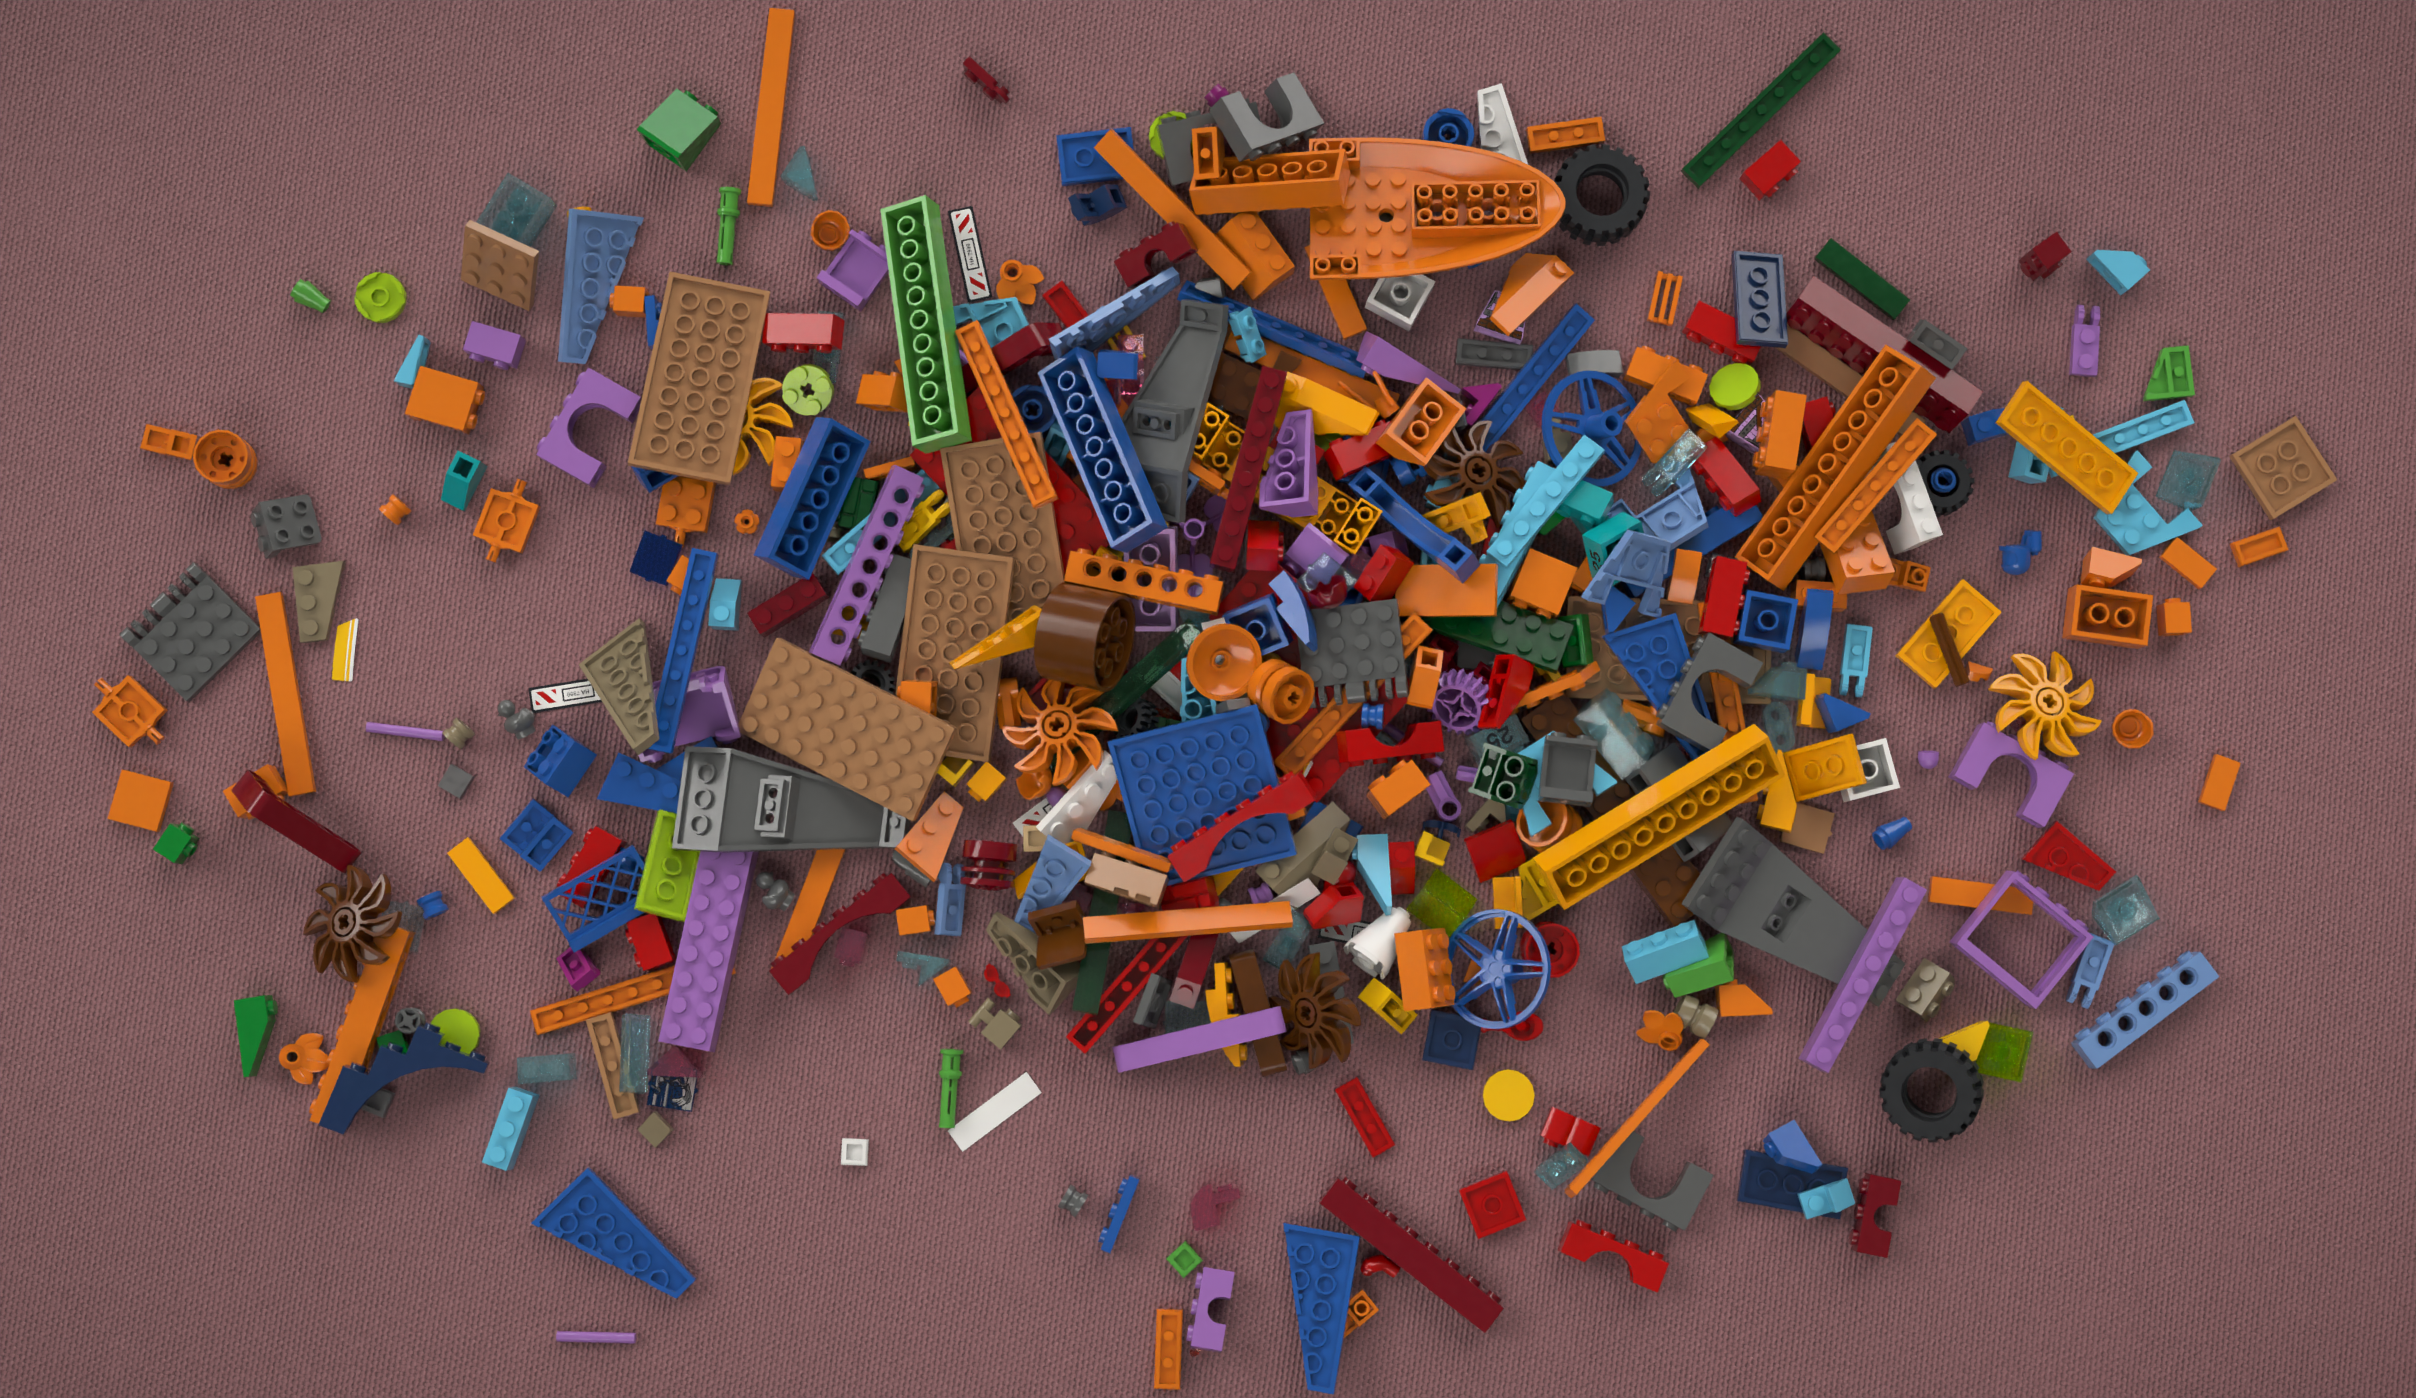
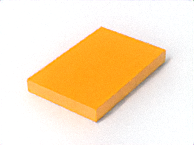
(1824, 767)

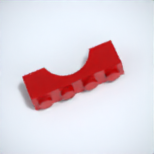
(1361, 745)
(1644, 1268)

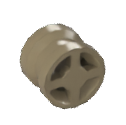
(458, 733)

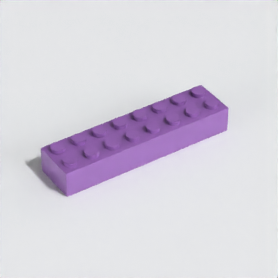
(708, 949)

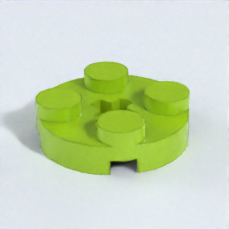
(821, 385)

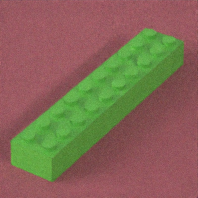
(925, 325)

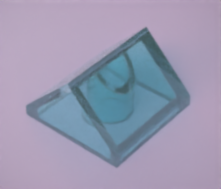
(2188, 479)
(2124, 910)

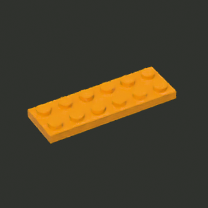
(2067, 447)

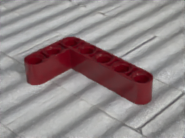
(1016, 350)
(267, 807)

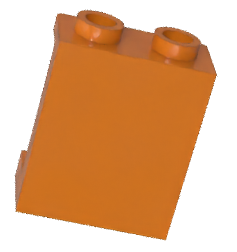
(445, 400)

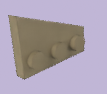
(316, 596)

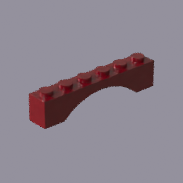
(797, 967)

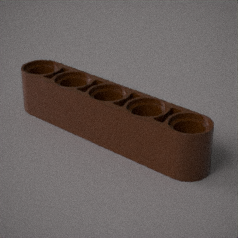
(1255, 999)

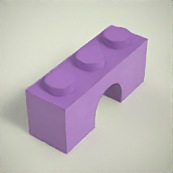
(1206, 1333)

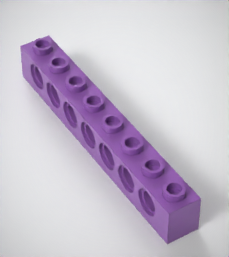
(896, 479)

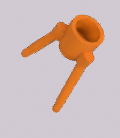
(1384, 405)

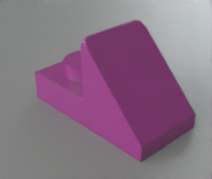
(1480, 395)
(578, 968)

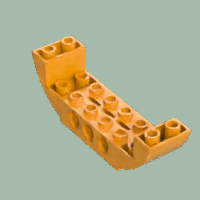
(1339, 515)

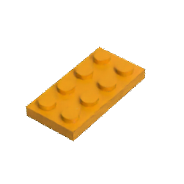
(1967, 617)

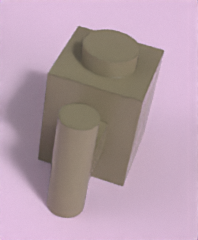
(1562, 441)
(1000, 1027)

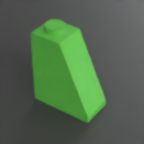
(1705, 973)

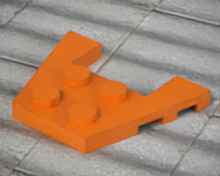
(1656, 419)

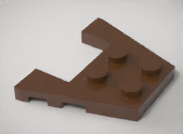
(1237, 382)

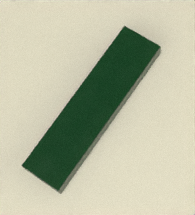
(1862, 279)

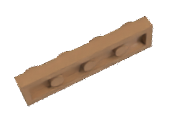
(608, 1054)

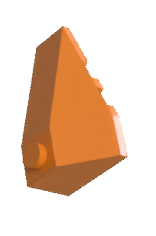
(1528, 287)

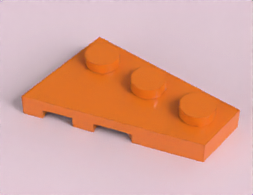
(931, 836)

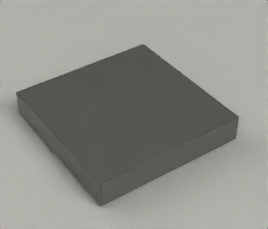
(1153, 1001)

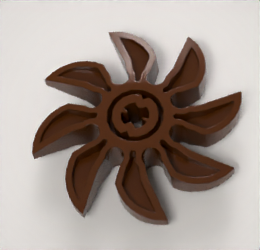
(1470, 459)
(352, 923)
(1315, 1010)

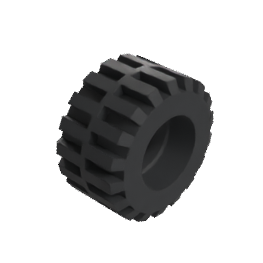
(1959, 494)

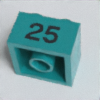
(1603, 539)

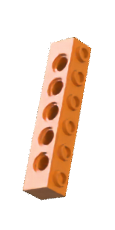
(1206, 603)

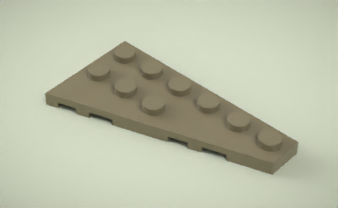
(624, 684)

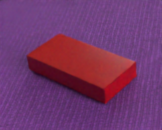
(1064, 304)

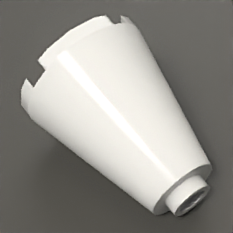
(1375, 944)

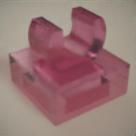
(1536, 406)
(1357, 563)

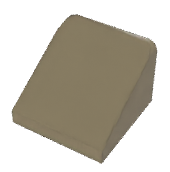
(655, 1129)

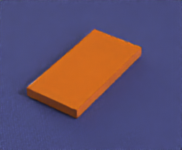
(1437, 593)

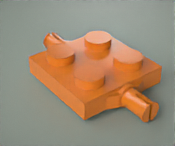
(1210, 480)
(686, 506)
(506, 520)
(129, 711)

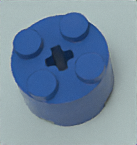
(1449, 122)
(1036, 398)

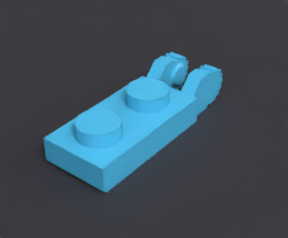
(1855, 657)

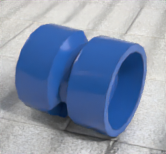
(1405, 472)

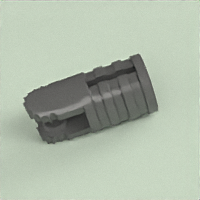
(910, 869)

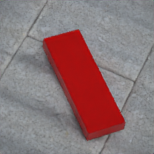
(1364, 1117)

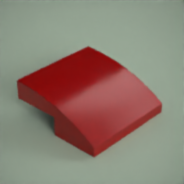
(1495, 850)

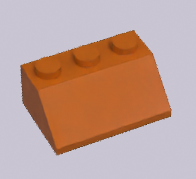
(1258, 250)
(1421, 424)

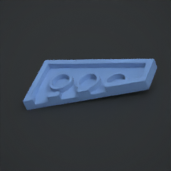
(1052, 879)

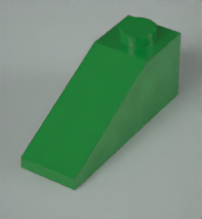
(254, 1025)

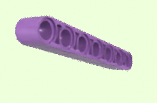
(1199, 1039)

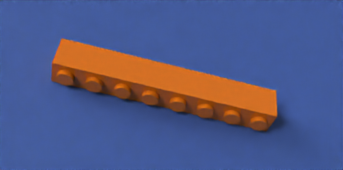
(364, 1014)

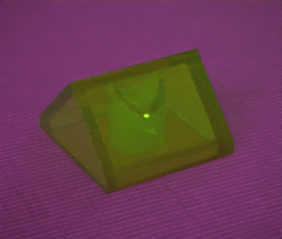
(1442, 903)
(2004, 1052)

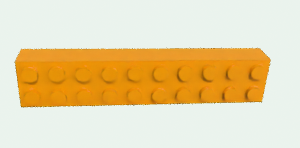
(1659, 816)

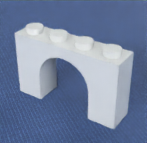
(1918, 517)

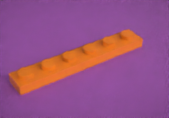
(1875, 485)

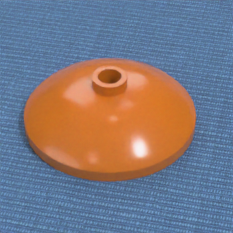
(1231, 675)

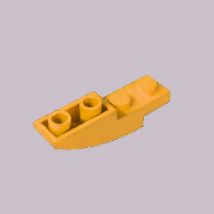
(1219, 1006)

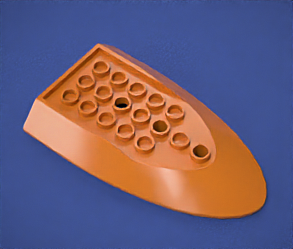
(1411, 183)

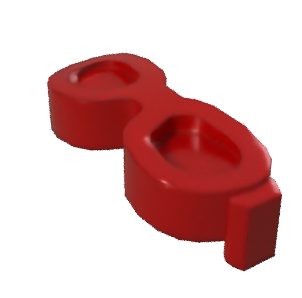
(1000, 989)

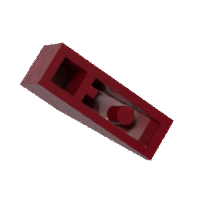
(1193, 969)

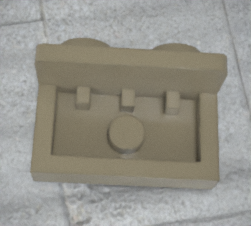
(1926, 990)

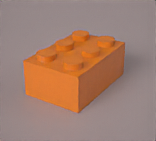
(1779, 434)
(1861, 560)
(2107, 616)
(1398, 789)
(1424, 969)

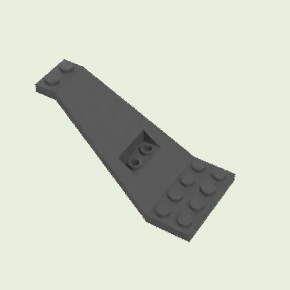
(1177, 393)
(730, 802)
(1776, 907)

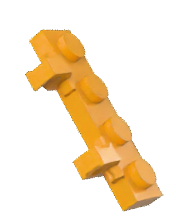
(1464, 514)

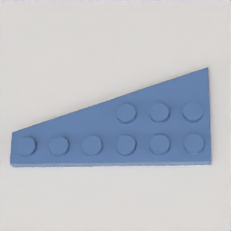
(593, 268)
(1110, 319)

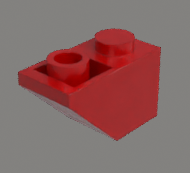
(1335, 906)

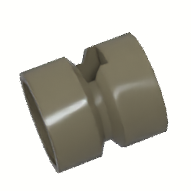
(1696, 1016)

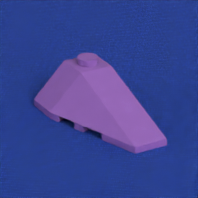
(1392, 363)
(1292, 473)

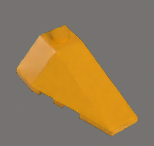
(1330, 409)
(1010, 638)

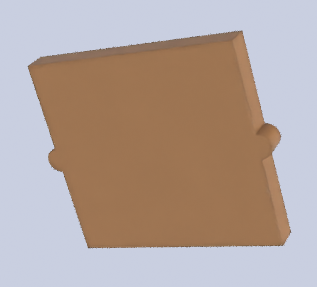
(1810, 829)

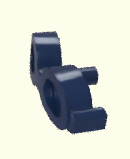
(1442, 826)

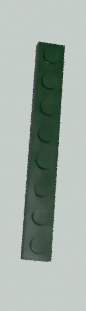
(1760, 110)

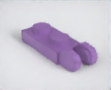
(2085, 343)

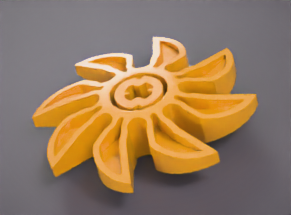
(765, 413)
(2044, 705)

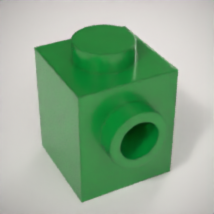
(177, 843)

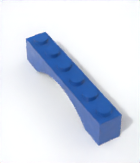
(1399, 514)

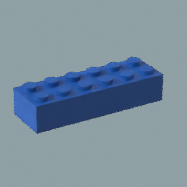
(812, 498)

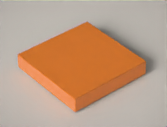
(140, 800)

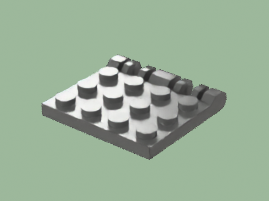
(195, 635)
(1355, 647)

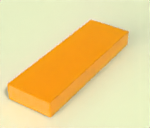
(481, 875)

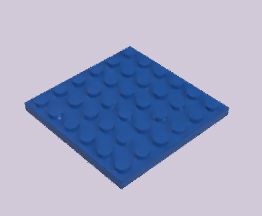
(1191, 775)

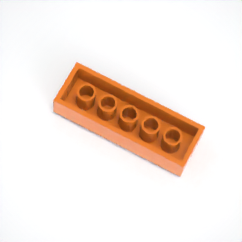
(1274, 183)

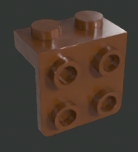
(1059, 934)

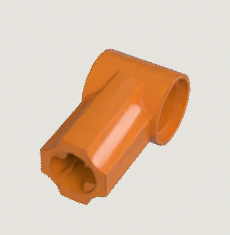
(1007, 703)
(1645, 717)

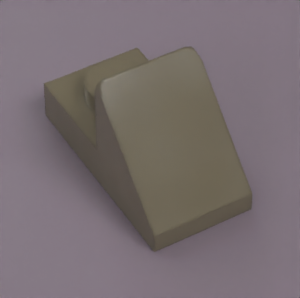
(1479, 821)
(1334, 856)

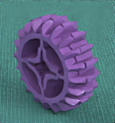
(1447, 704)

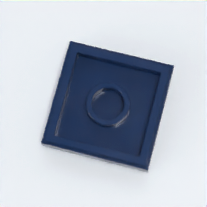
(1451, 1040)

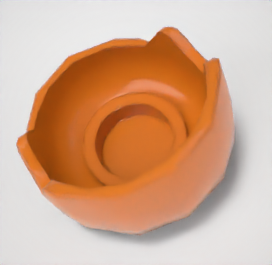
(830, 230)
(2132, 728)
(1035, 784)

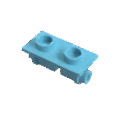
(1251, 344)

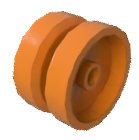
(1281, 691)
(1564, 822)

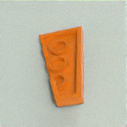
(1572, 680)

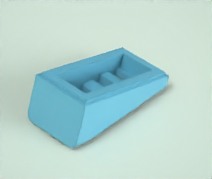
(416, 357)

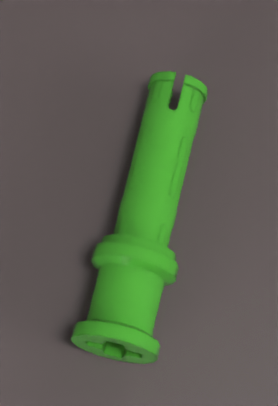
(728, 214)
(949, 1073)

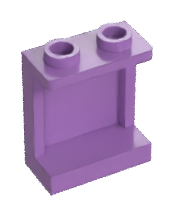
(856, 270)

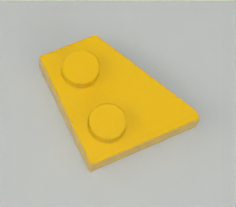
(1535, 893)

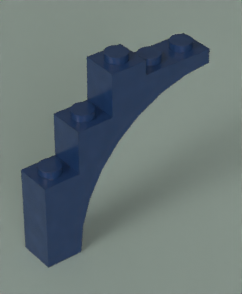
(425, 1052)

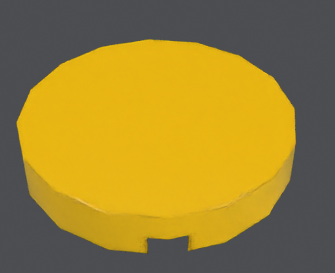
(1508, 1095)

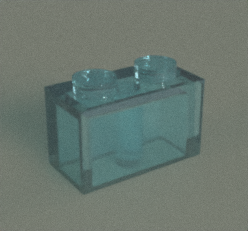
(546, 1068)

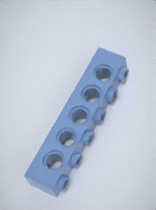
(2199, 976)

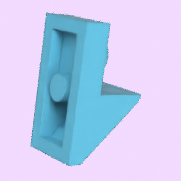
(1826, 1198)

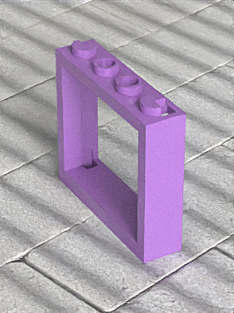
(2056, 911)

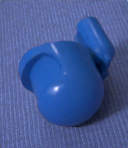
(2017, 557)

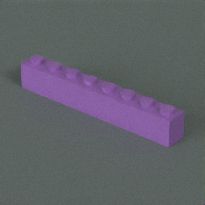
(1862, 974)

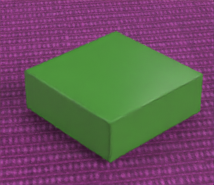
(1184, 1259)

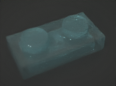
(1561, 1166)

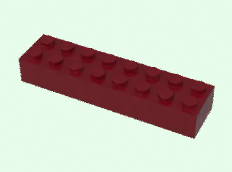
(1859, 338)

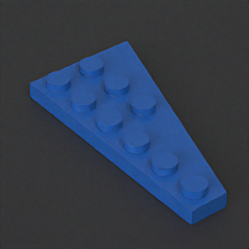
(1653, 658)
(605, 1227)
(1322, 1288)

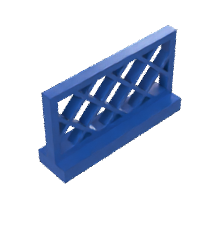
(609, 919)

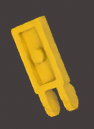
(923, 520)

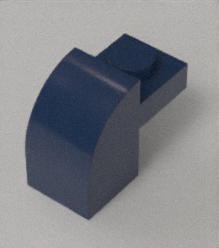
(1097, 205)

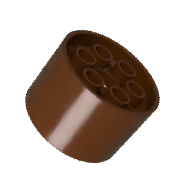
(1084, 636)

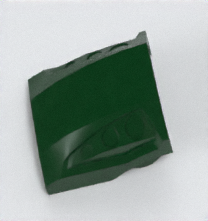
(1505, 776)

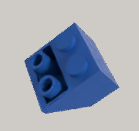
(560, 760)

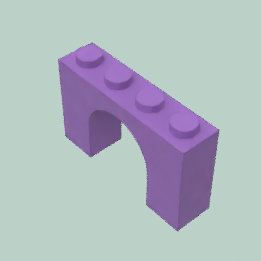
(591, 392)
(2047, 777)

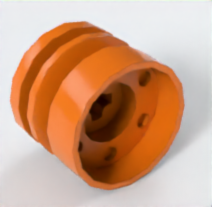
(211, 457)

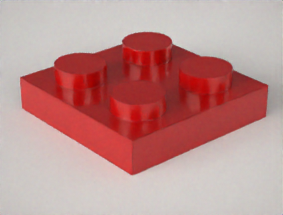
(1492, 1204)

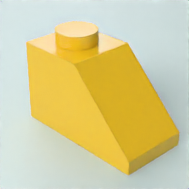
(1387, 1005)
(1969, 1038)

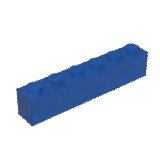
(1721, 528)

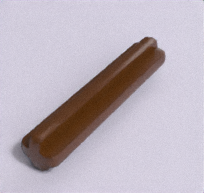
(1949, 649)

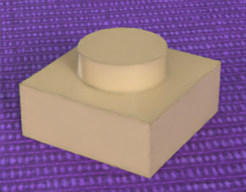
(1032, 838)

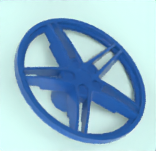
(1593, 423)
(1499, 968)

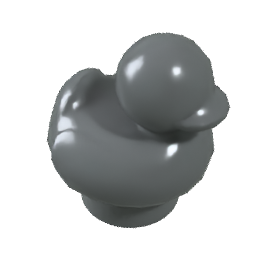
(516, 723)
(778, 894)

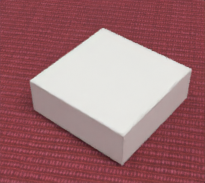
(854, 1151)

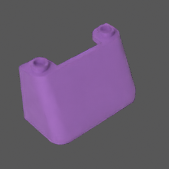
(706, 711)

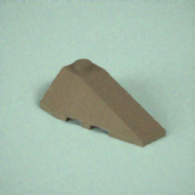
(1309, 842)
(1046, 986)

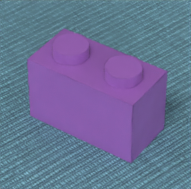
(494, 345)

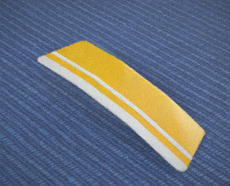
(345, 651)

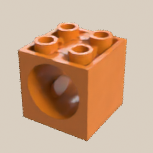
(1541, 584)

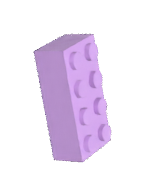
(1160, 550)

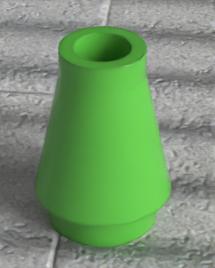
(310, 296)

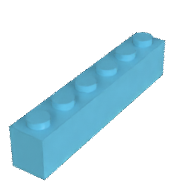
(1535, 478)

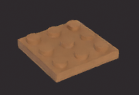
(499, 265)
(2283, 468)

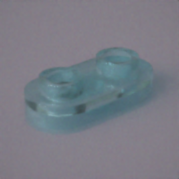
(1779, 727)

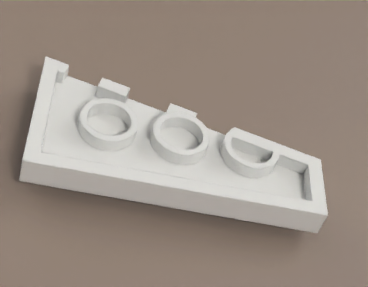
(1497, 124)
(1081, 802)

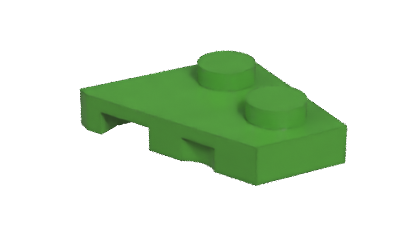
(2171, 375)

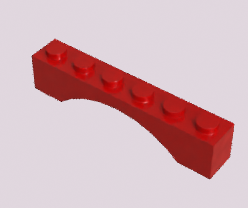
(1286, 797)

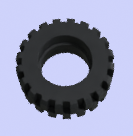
(1615, 167)
(1911, 1117)

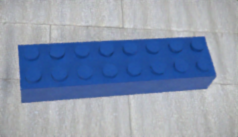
(1102, 450)

